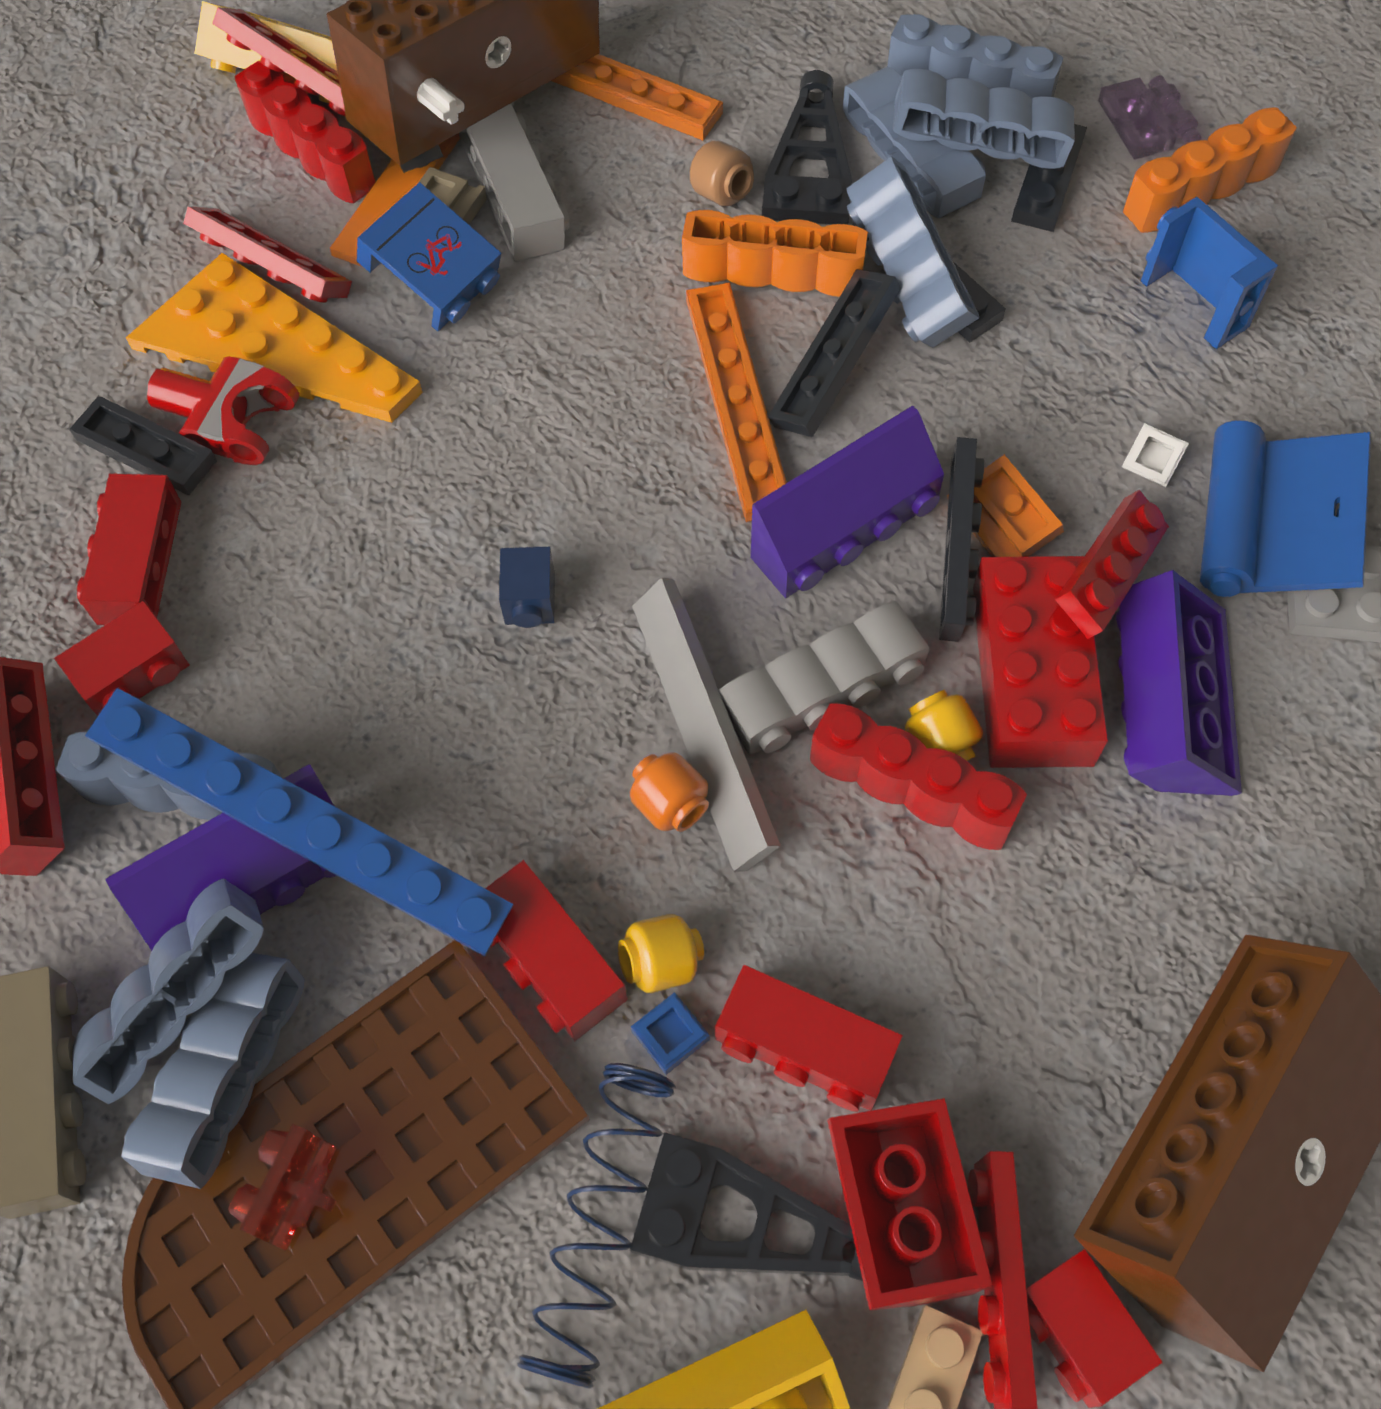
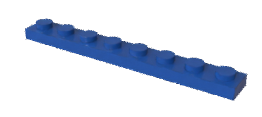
(300, 821)

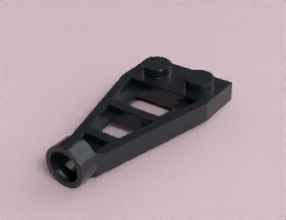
(809, 197)
(676, 1205)

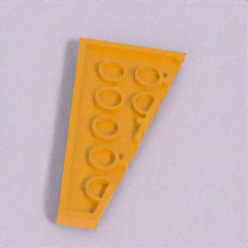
(245, 317)

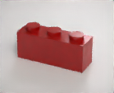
(129, 546)
(554, 956)
(806, 1039)

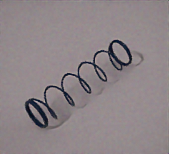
(625, 1077)

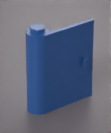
(1275, 512)

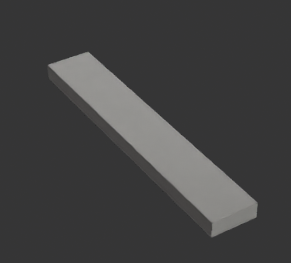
(705, 726)

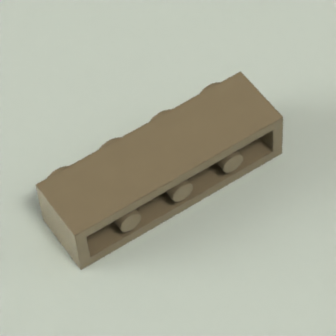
(37, 1095)

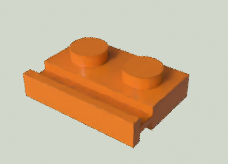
(1013, 514)

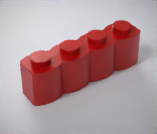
(306, 132)
(928, 781)

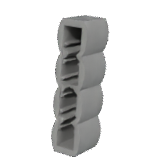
(835, 668)

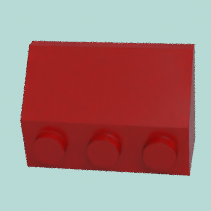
(909, 1205)

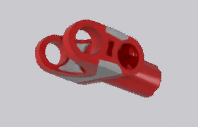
(223, 406)

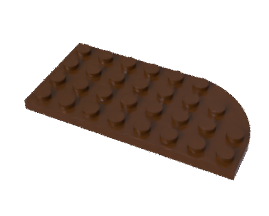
(430, 1117)

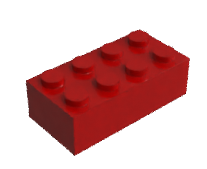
(1036, 667)

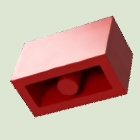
(124, 654)
(1088, 1332)

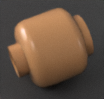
(721, 173)

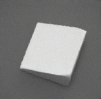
(1155, 455)

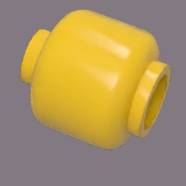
(945, 724)
(660, 953)

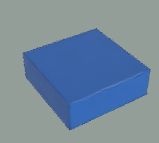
(670, 1033)

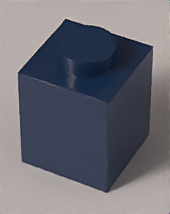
(527, 586)

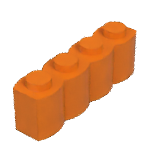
(1210, 167)
(764, 252)

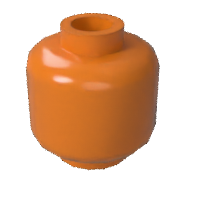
(669, 791)

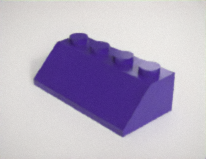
(846, 503)
(1177, 689)
(166, 882)

